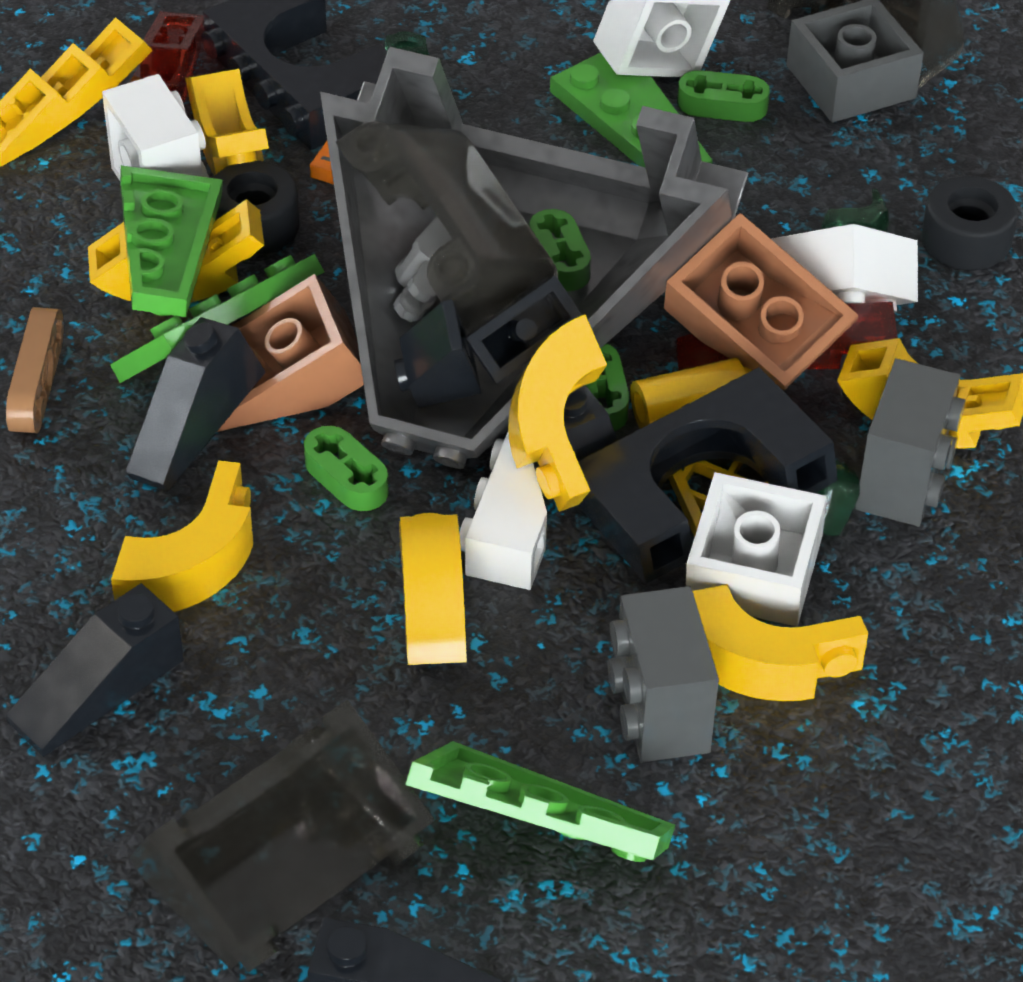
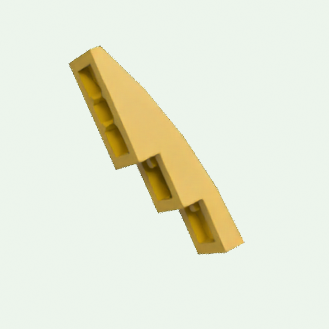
(69, 88)

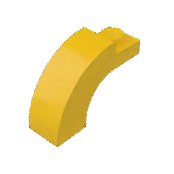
(225, 120)
(233, 239)
(989, 401)
(537, 407)
(197, 558)
(433, 589)
(772, 659)

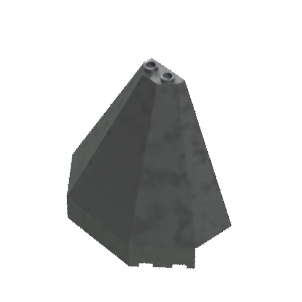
(631, 216)

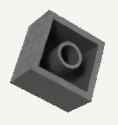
(854, 59)
(910, 442)
(663, 674)

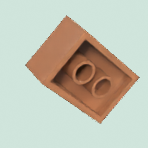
(756, 303)
(306, 355)

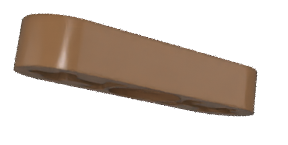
(35, 370)

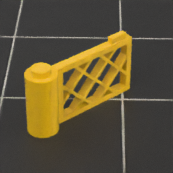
(668, 392)

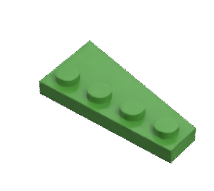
(611, 102)
(166, 235)
(244, 299)
(540, 800)

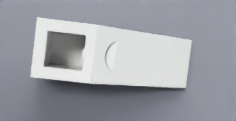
(509, 523)

